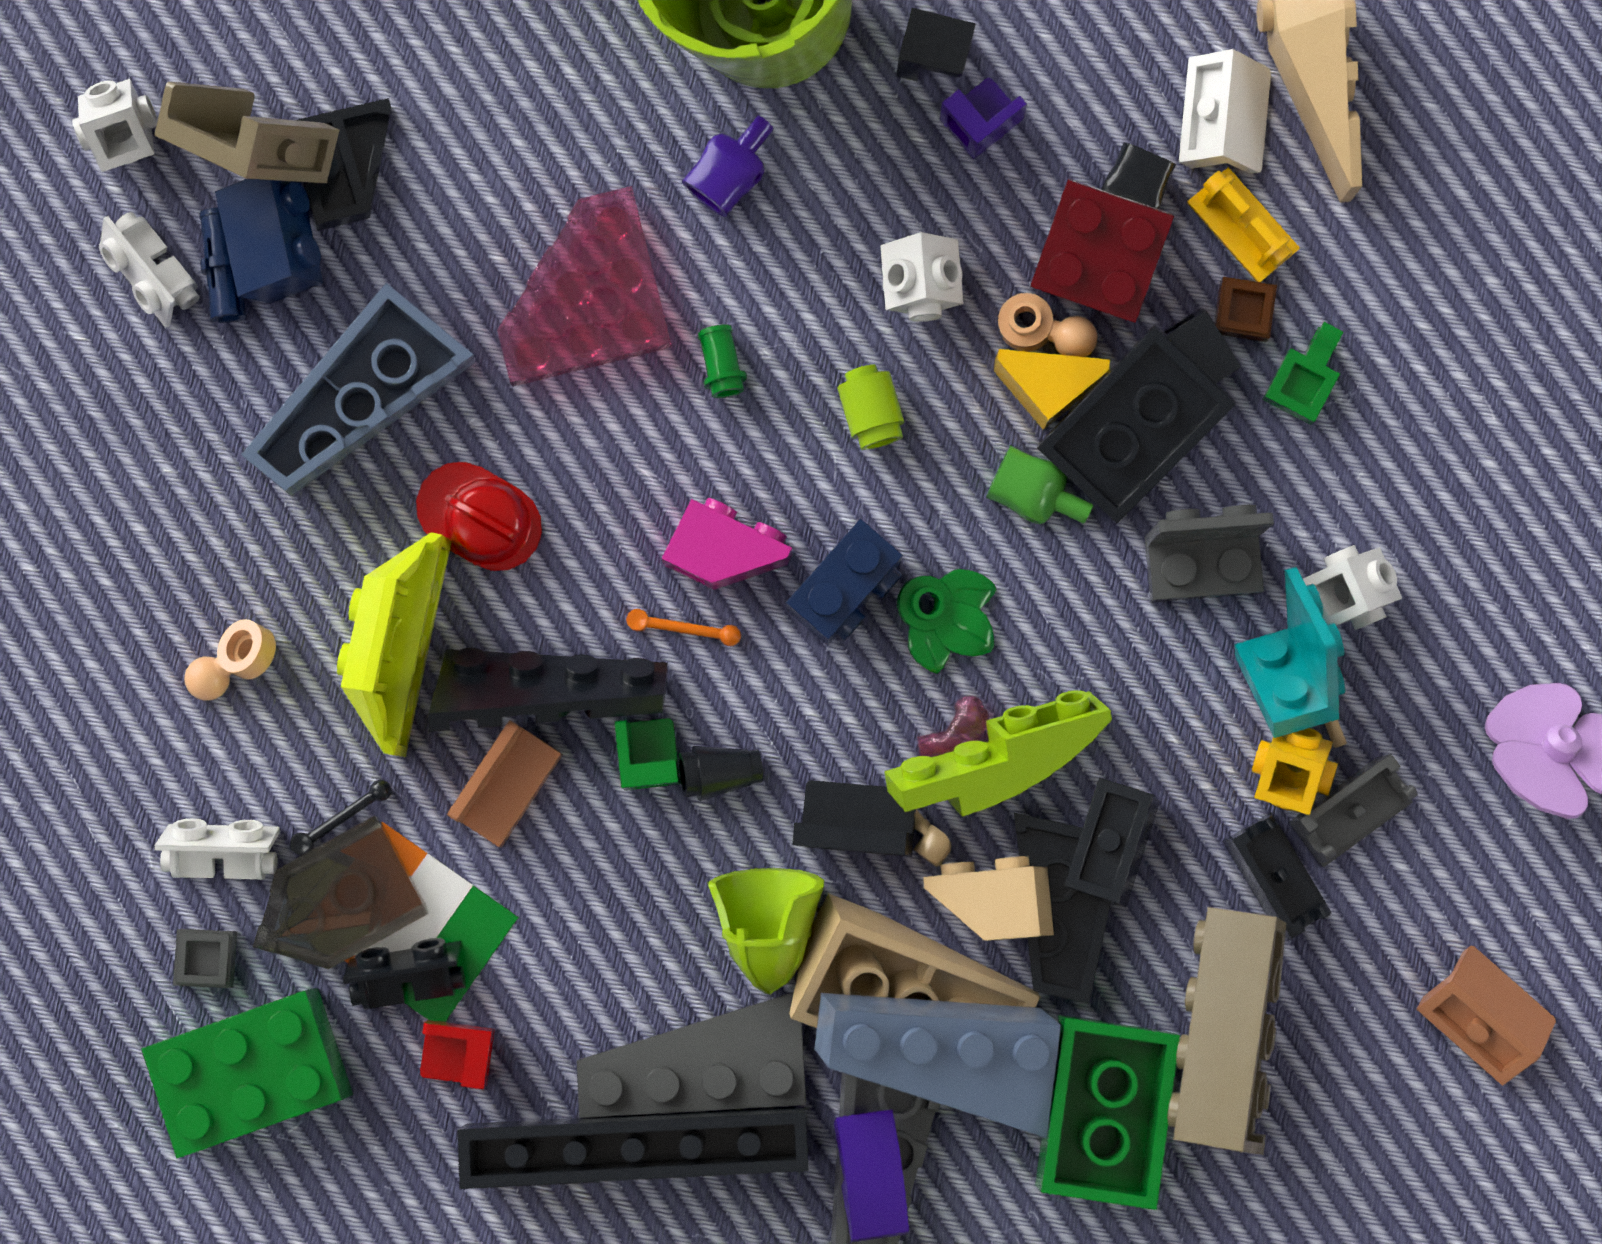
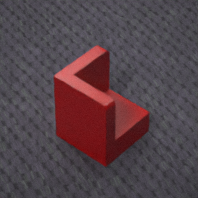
(457, 1053)

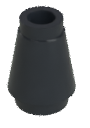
(718, 770)

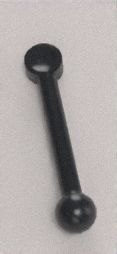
(303, 843)

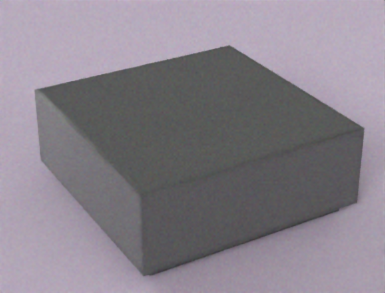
(205, 958)

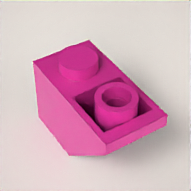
(721, 550)

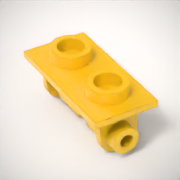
(1242, 224)

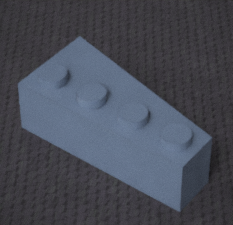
(952, 1053)

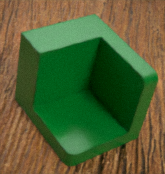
(647, 754)

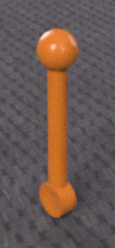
(639, 621)

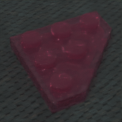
(587, 297)

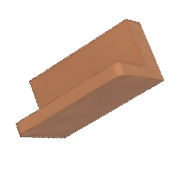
(505, 784)
(1488, 1016)

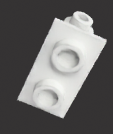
(131, 248)
(192, 847)

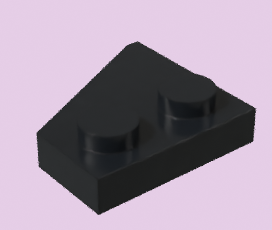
(354, 165)

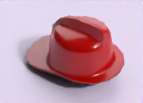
(480, 514)

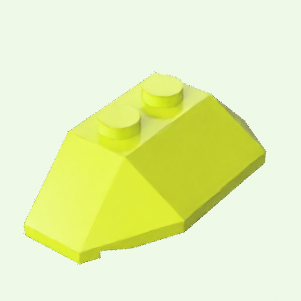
(392, 640)

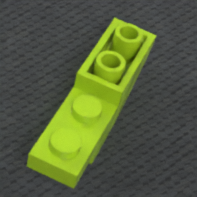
(1021, 751)

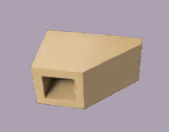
(997, 902)

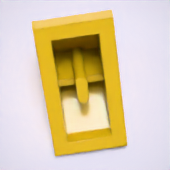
(1048, 382)

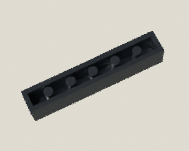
(632, 1147)

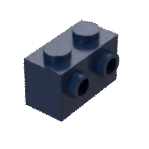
(269, 238)
(844, 582)

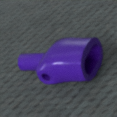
(728, 168)

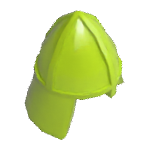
(767, 920)

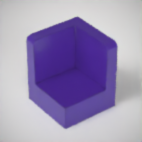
(981, 116)

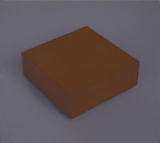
(1245, 309)

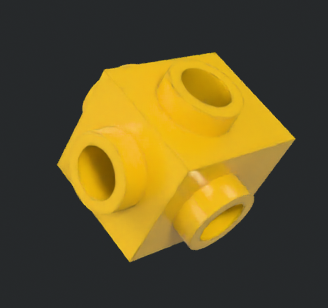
(1294, 770)

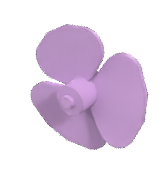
(1541, 744)

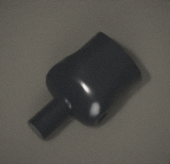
(1139, 176)

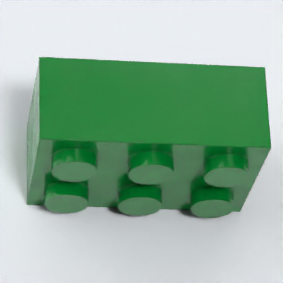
(247, 1072)
(1108, 1113)

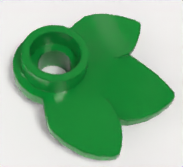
(953, 623)

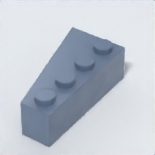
(362, 385)

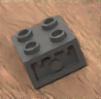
(1206, 555)

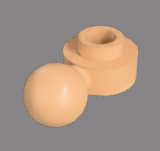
(1071, 336)
(243, 650)

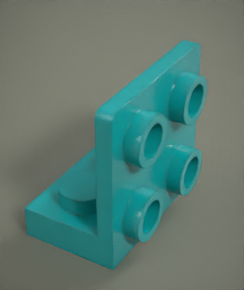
(1297, 668)

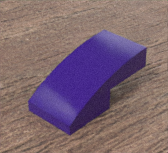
(872, 1175)

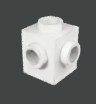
(115, 124)
(922, 275)
(1355, 587)

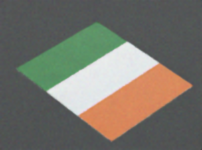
(455, 914)

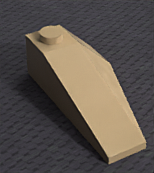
(1310, 53)
(877, 957)

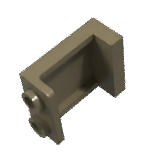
(220, 128)

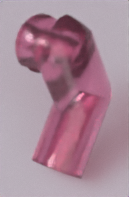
(966, 726)

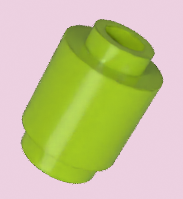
(871, 407)

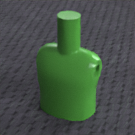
(1035, 489)

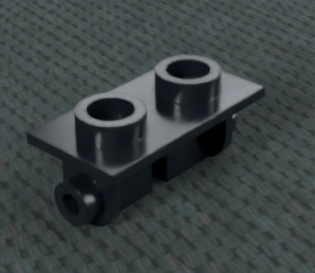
(382, 972)

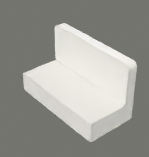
(1225, 111)

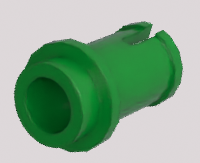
(721, 362)

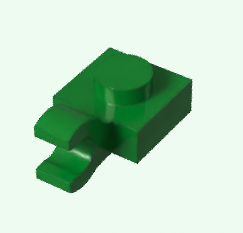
(1305, 380)

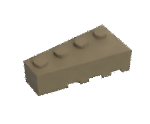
(1228, 1031)

